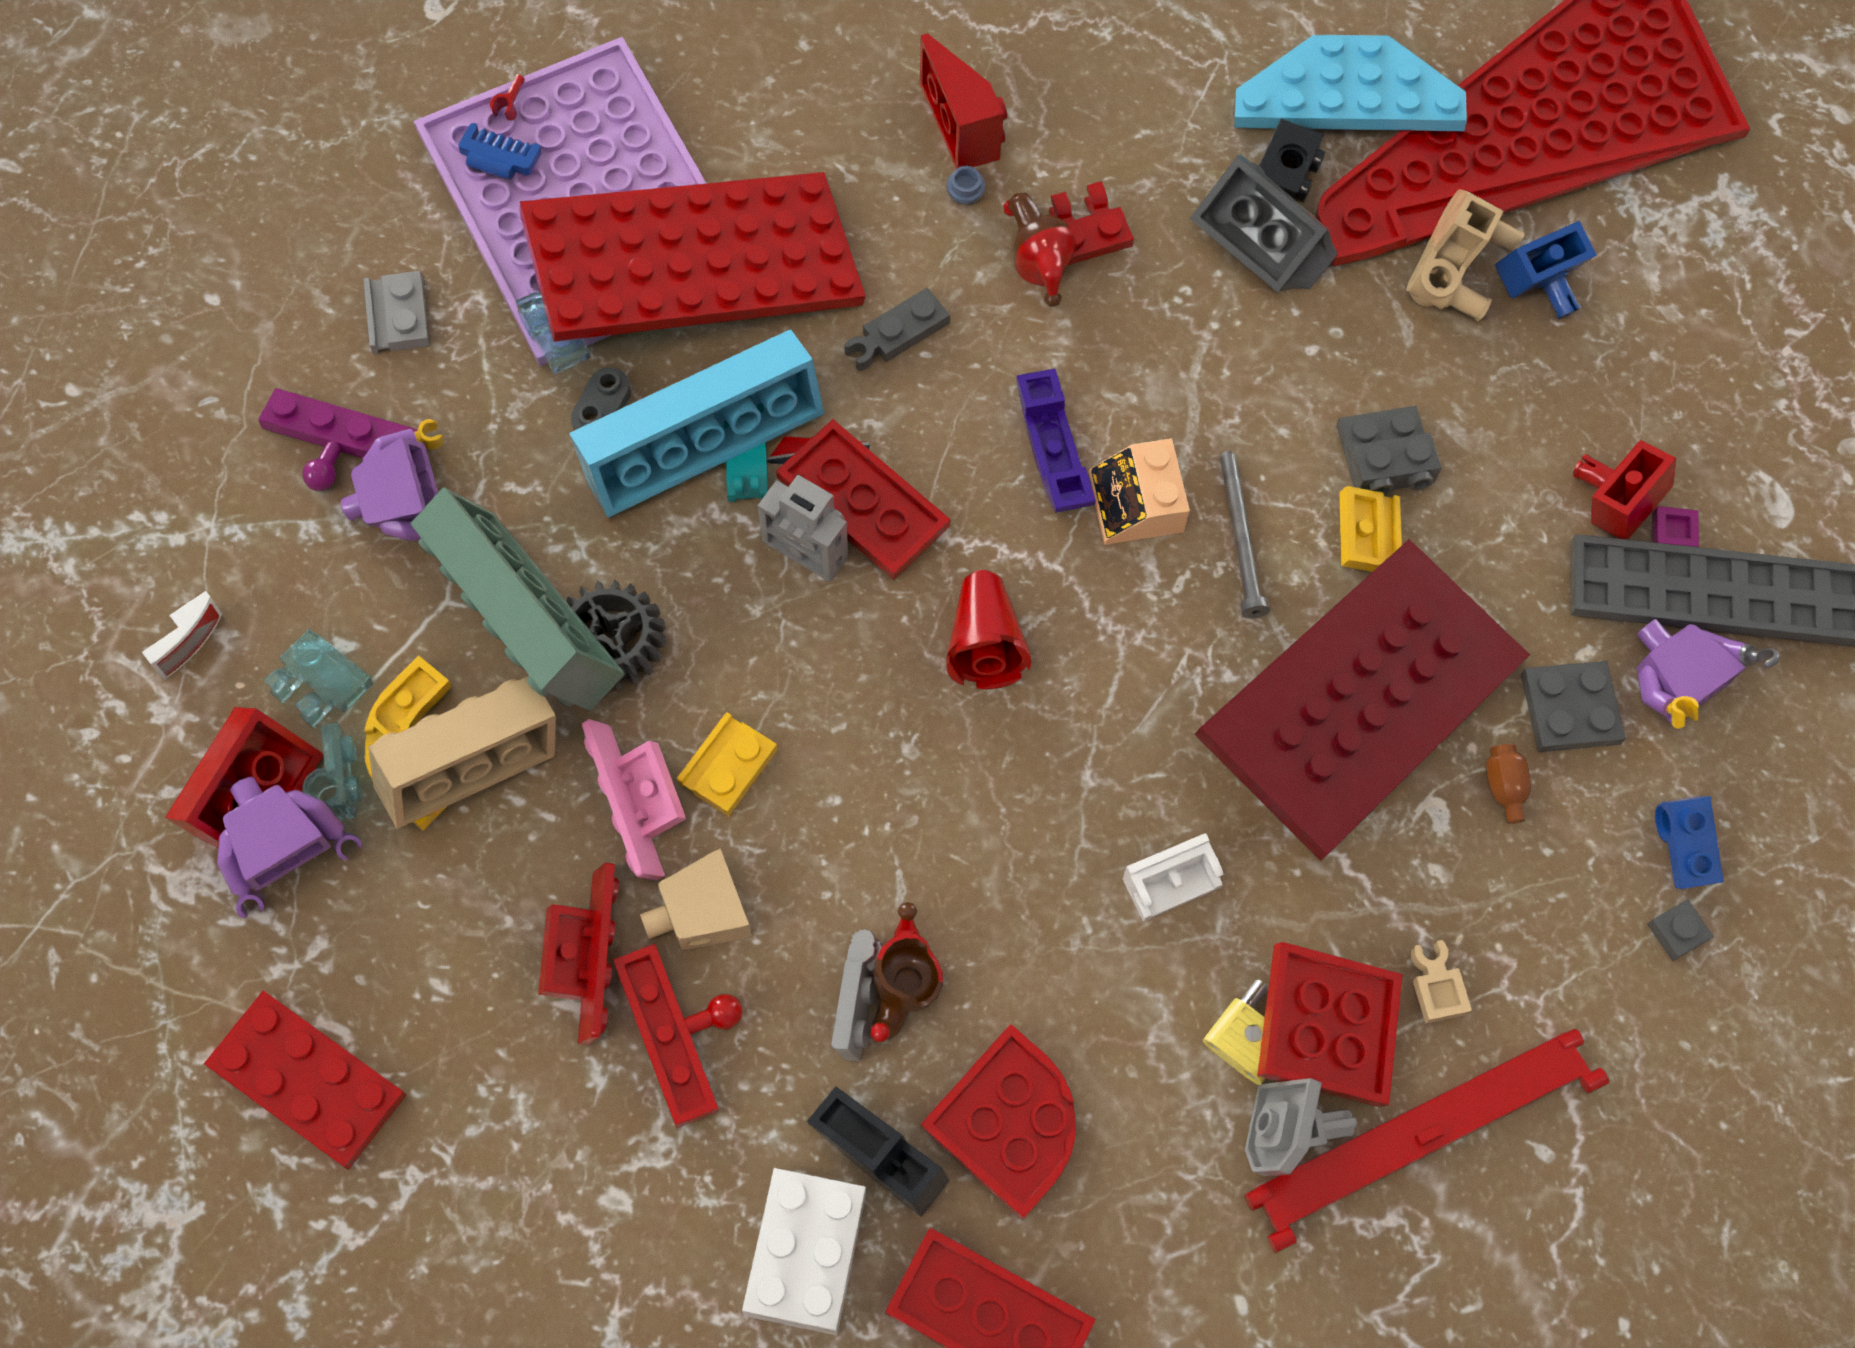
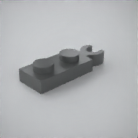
(899, 329)

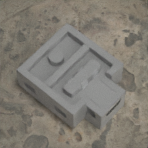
(804, 526)

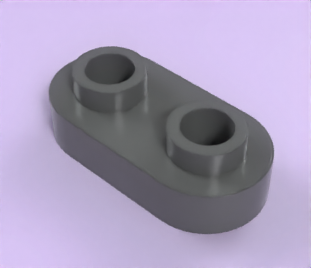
(599, 399)

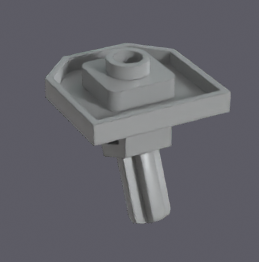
(1289, 1123)

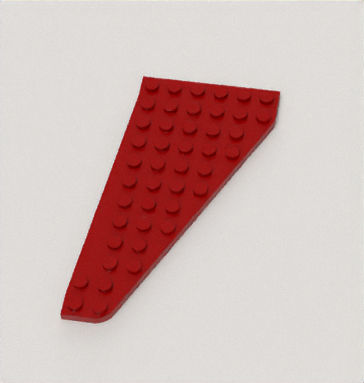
(1552, 112)

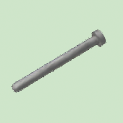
(1254, 604)

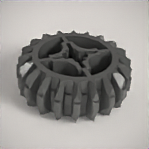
(635, 616)

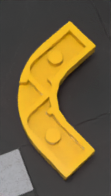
(403, 707)

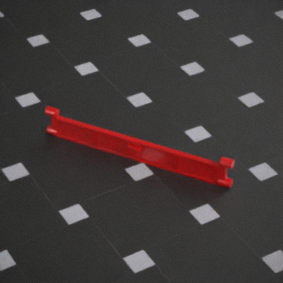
(1421, 1133)

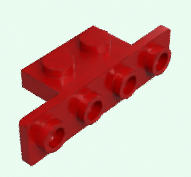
(577, 950)

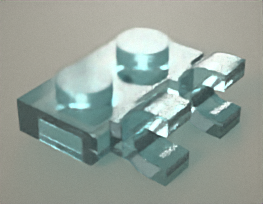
(325, 670)

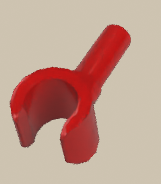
(507, 100)

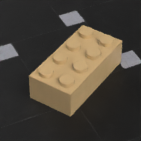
(462, 751)

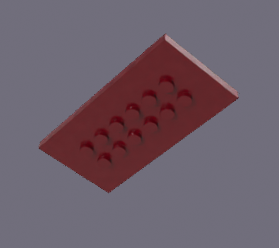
(1362, 698)

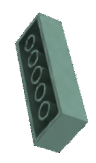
(516, 601)

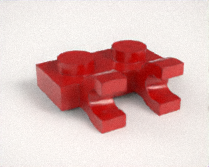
(1098, 233)

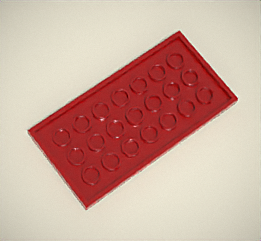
(689, 255)

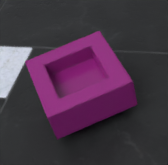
(1675, 526)

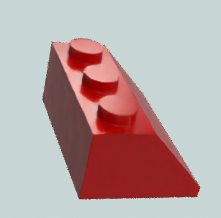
(244, 748)

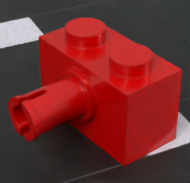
(1629, 491)

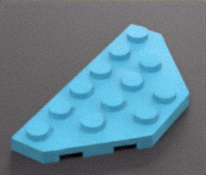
(1351, 85)

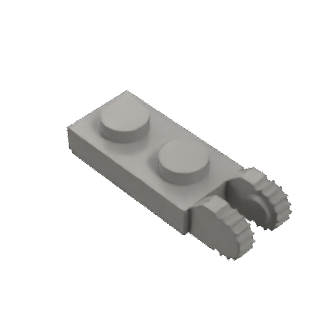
(856, 994)

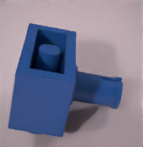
(1546, 264)

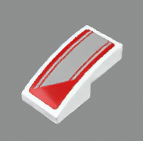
(195, 624)

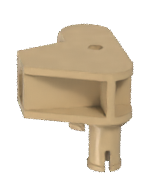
(1456, 241)

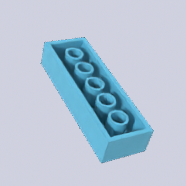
(682, 426)

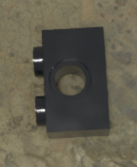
(1291, 157)

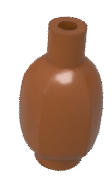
(1509, 780)

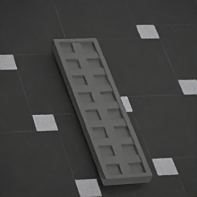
(1713, 589)

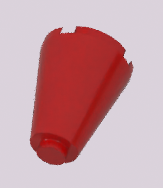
(986, 635)

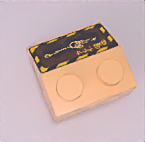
(1140, 493)

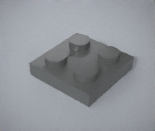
(1572, 706)

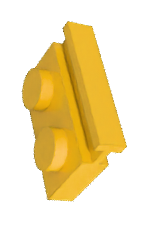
(1368, 527)
(727, 764)

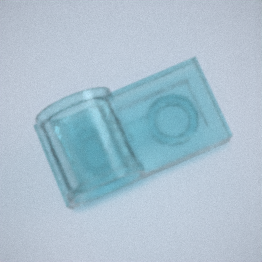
(558, 354)
(338, 753)

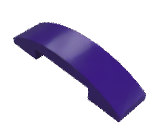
(1052, 441)

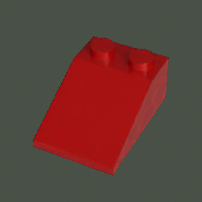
(962, 105)

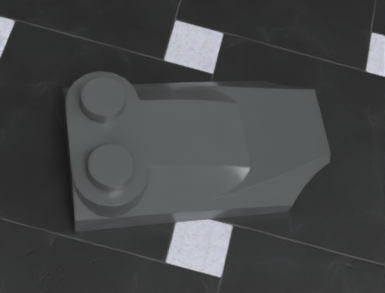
(1265, 228)

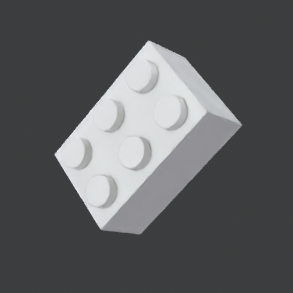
(804, 1251)

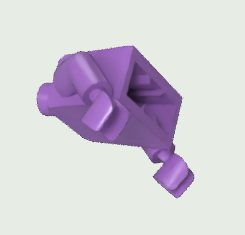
(272, 837)

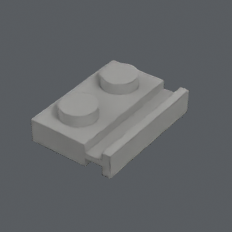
(396, 312)

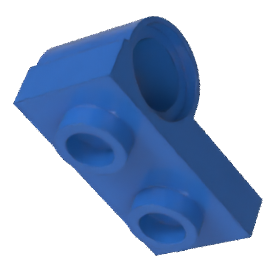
(1691, 839)

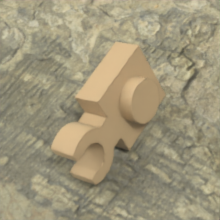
(1439, 990)

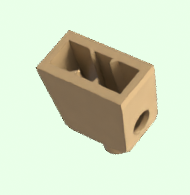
(699, 906)

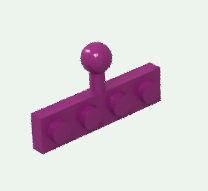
(326, 426)

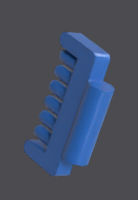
(495, 159)

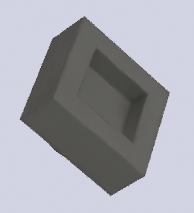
(1680, 930)

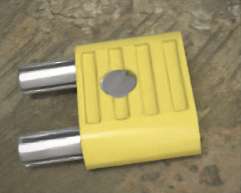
(1239, 1033)

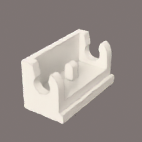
(1173, 877)

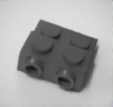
(1389, 450)

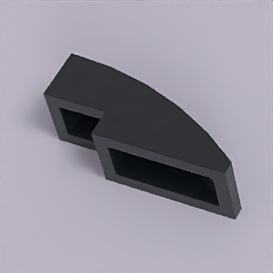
(879, 1151)

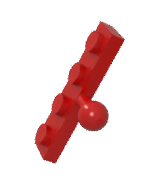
(668, 1033)

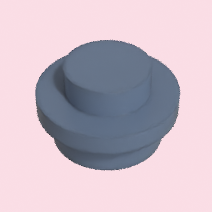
(966, 185)

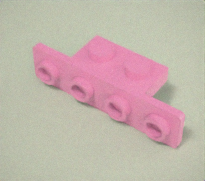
(638, 793)

